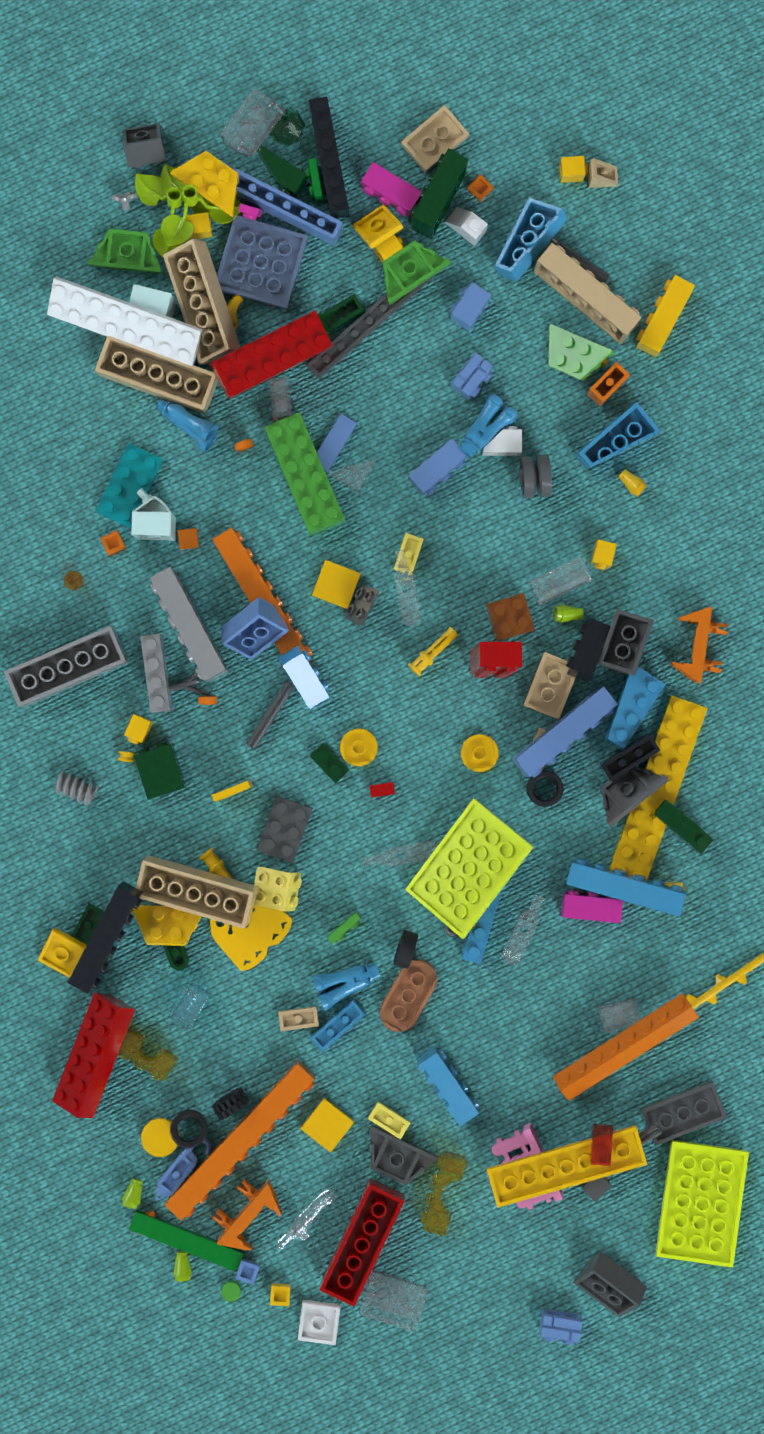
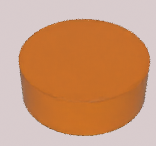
(243, 445)
(207, 700)

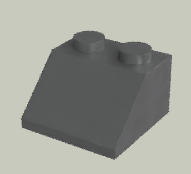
(144, 145)

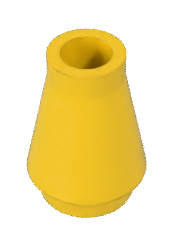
(632, 482)

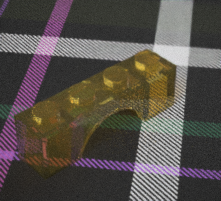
(450, 1169)

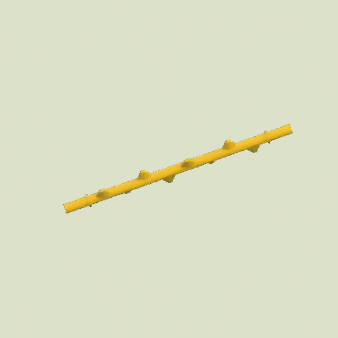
(722, 983)

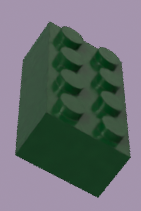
(439, 194)

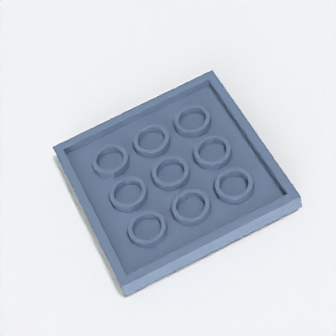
(261, 262)

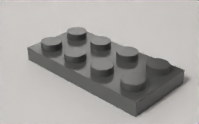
(684, 1112)

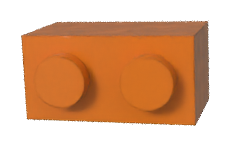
(608, 384)

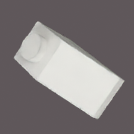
(467, 225)
(506, 443)

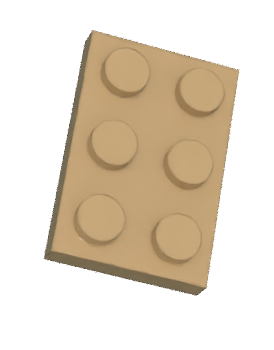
(434, 138)
(549, 686)

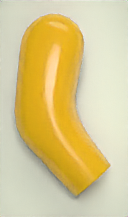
(232, 307)

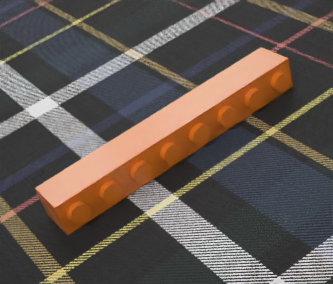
(253, 584)
(625, 1047)

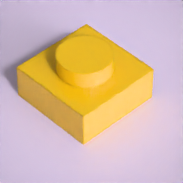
(280, 1294)

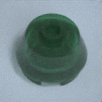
(288, 128)

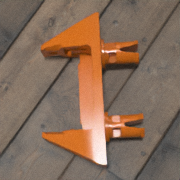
(699, 662)
(234, 1227)

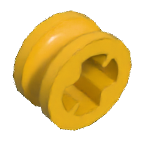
(126, 756)

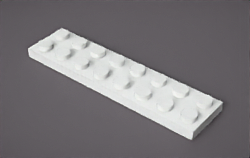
(123, 321)

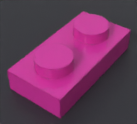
(250, 212)

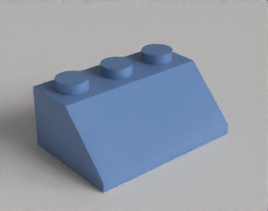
(254, 629)

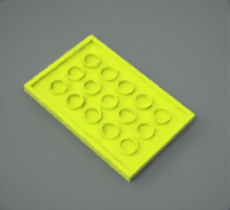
(469, 868)
(702, 1203)

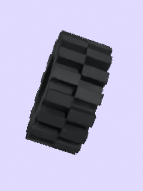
(230, 1103)

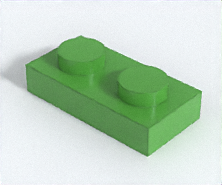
(350, 923)

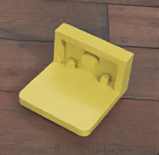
(277, 889)

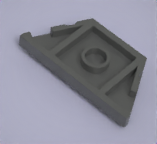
(629, 791)
(397, 1157)

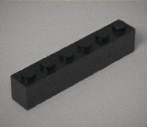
(329, 157)
(107, 933)

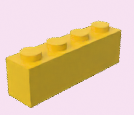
(665, 316)

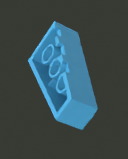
(529, 237)
(622, 433)
(633, 704)
(447, 1085)

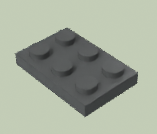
(284, 829)

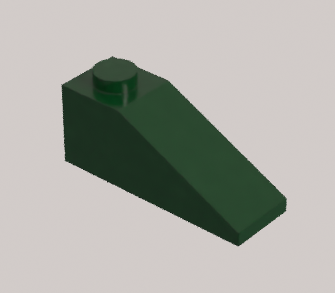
(285, 175)
(683, 827)

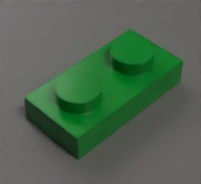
(315, 188)

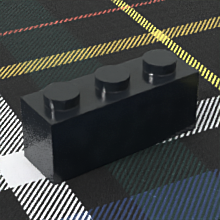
(587, 649)
(630, 756)

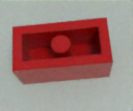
(382, 789)

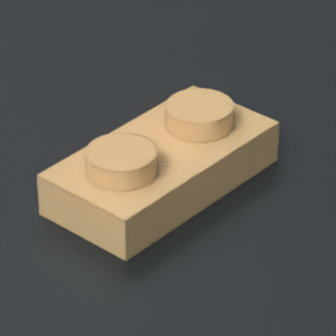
(298, 1018)

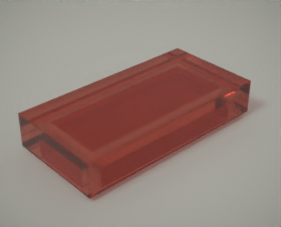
(601, 1144)

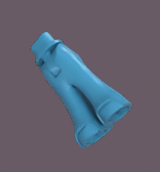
(199, 429)
(479, 435)
(355, 978)

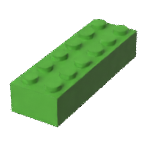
(304, 474)

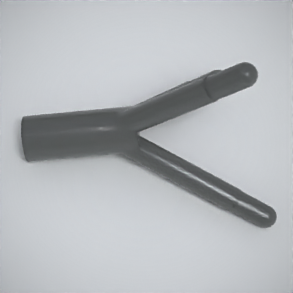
(187, 685)

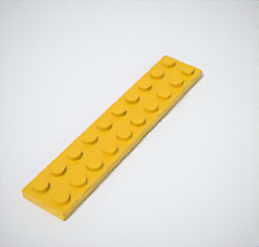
(642, 828)

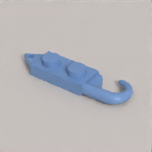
(178, 1171)

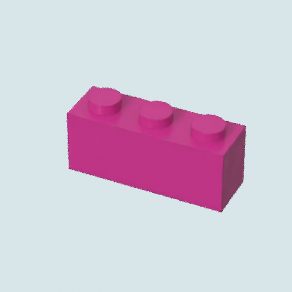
(390, 190)
(591, 907)

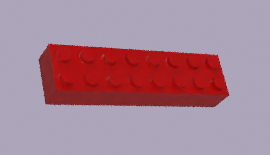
(495, 658)

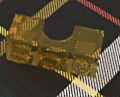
(158, 1066)

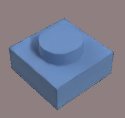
(247, 1271)

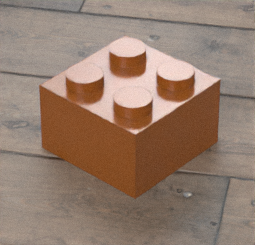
(510, 617)

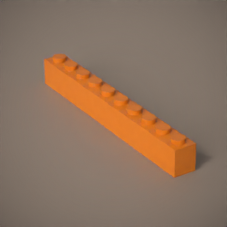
(239, 1141)

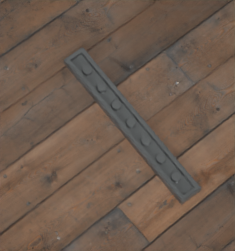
(357, 332)

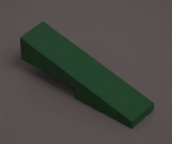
(342, 313)

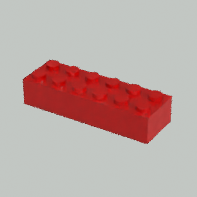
(271, 355)
(93, 1055)
(362, 1242)

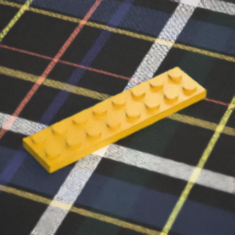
(562, 1168)

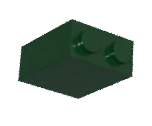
(159, 770)

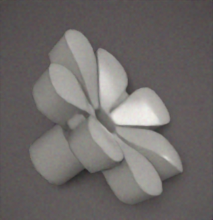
(124, 199)

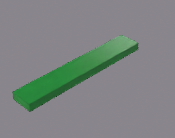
(186, 1240)

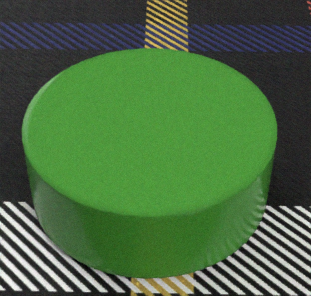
(231, 1291)

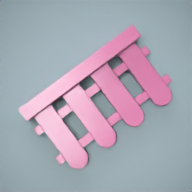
(521, 1139)

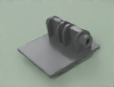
(362, 604)

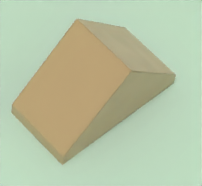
(601, 174)

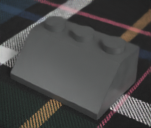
(625, 642)
(611, 1285)

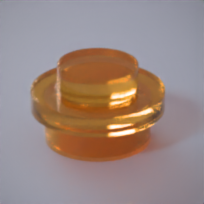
(73, 580)

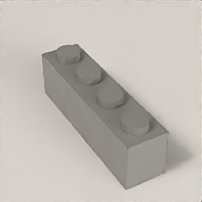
(156, 673)

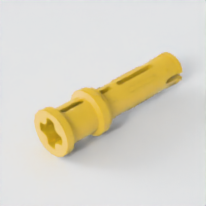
(426, 658)
(215, 864)

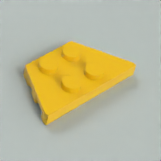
(212, 179)
(166, 925)

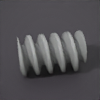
(76, 788)

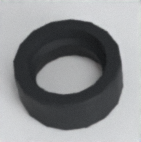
(550, 802)
(405, 949)
(174, 1126)

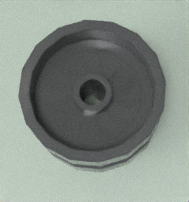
(535, 476)

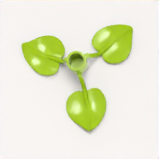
(149, 193)
(176, 229)

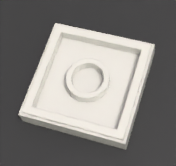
(319, 1322)

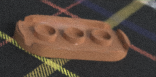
(408, 995)

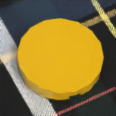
(358, 747)
(479, 753)
(157, 1137)

